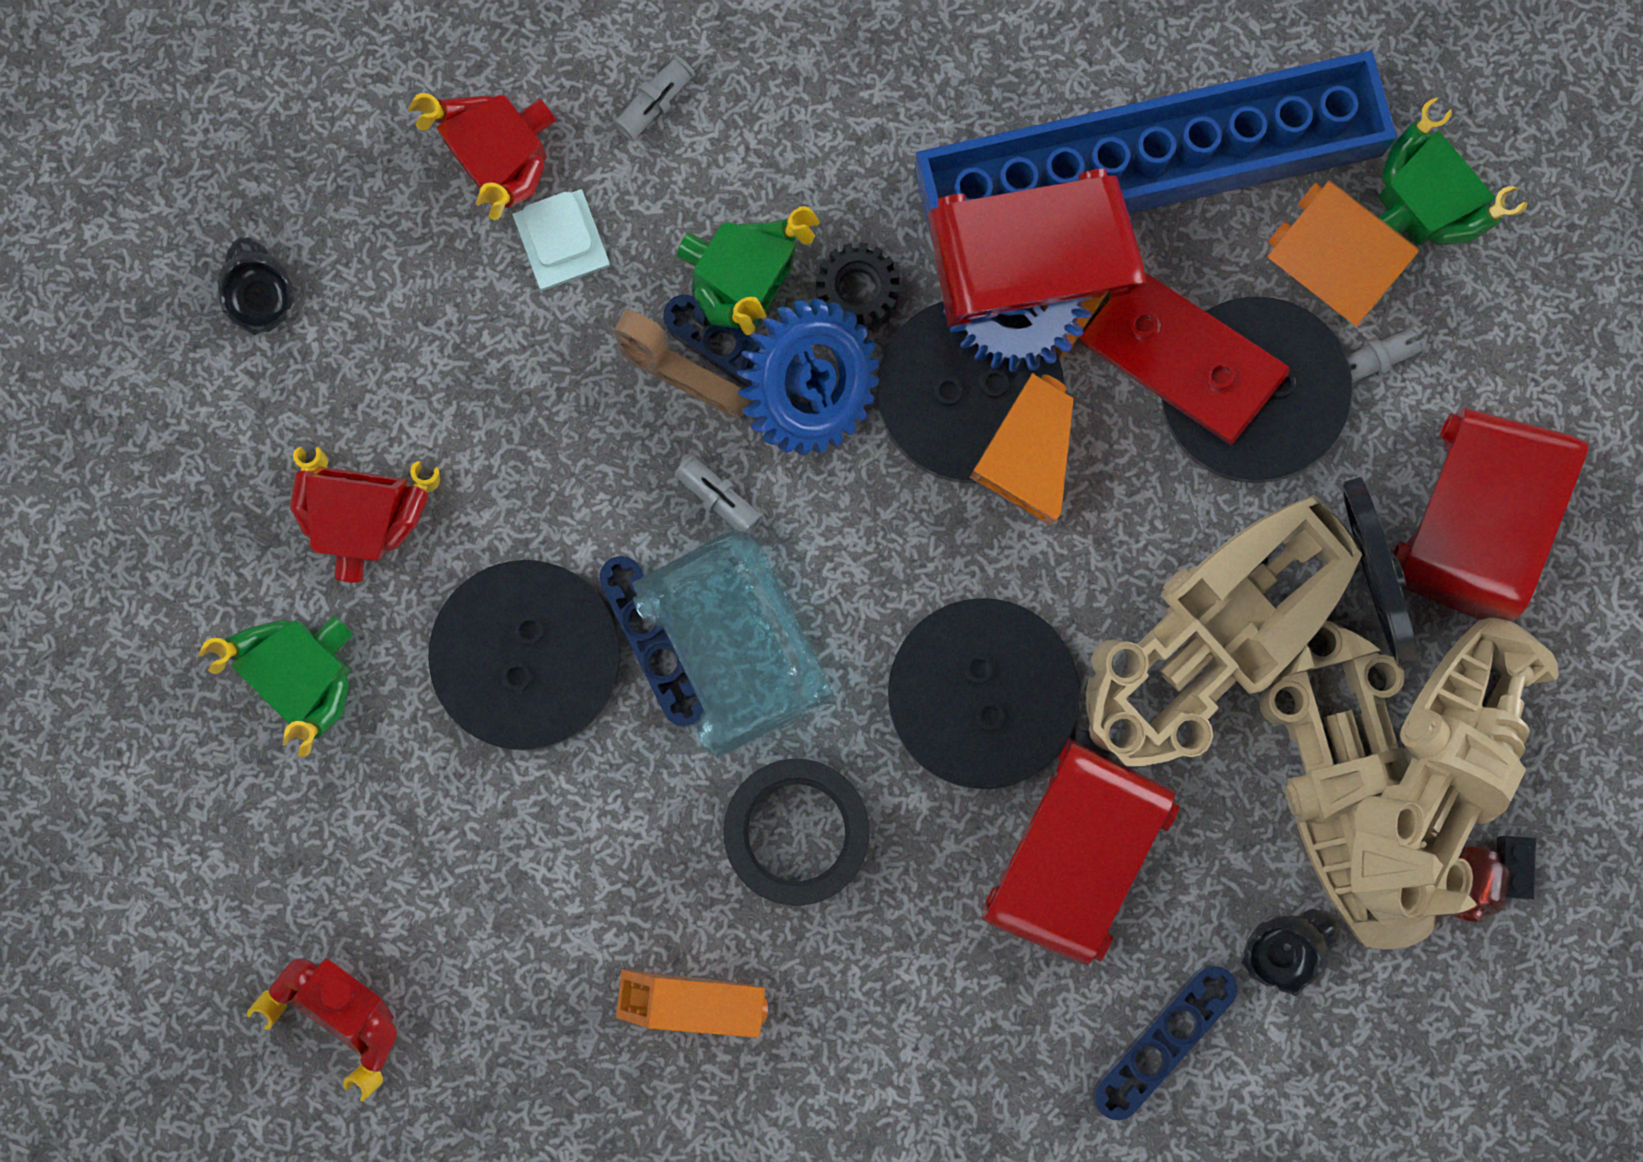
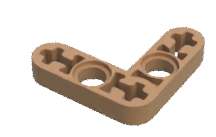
(646, 347)

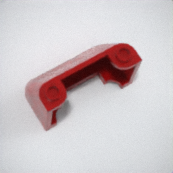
(1034, 247)
(1491, 514)
(1080, 854)

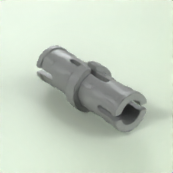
(654, 98)
(1379, 355)
(718, 495)

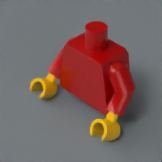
(491, 143)
(355, 512)
(341, 1008)

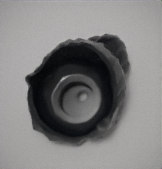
(245, 269)
(1310, 940)

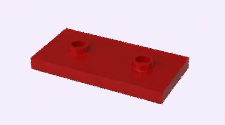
(1186, 357)

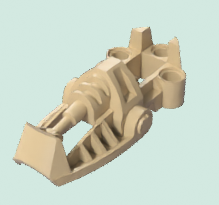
(1223, 626)
(1460, 778)
(1330, 792)

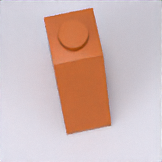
(1031, 450)
(691, 1004)

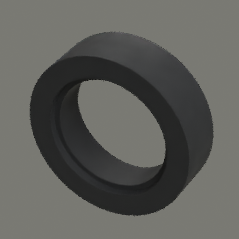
(796, 773)

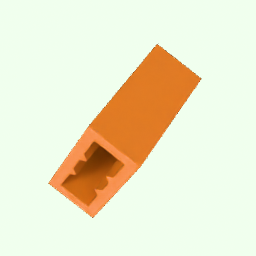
(1341, 251)

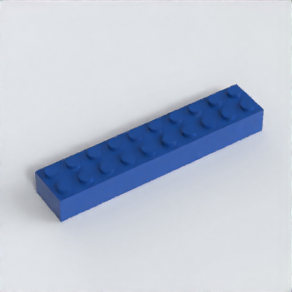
(1183, 141)

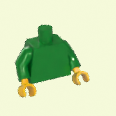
(1435, 191)
(744, 267)
(291, 672)

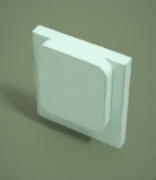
(561, 239)

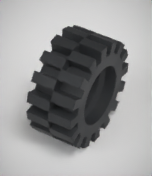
(867, 262)

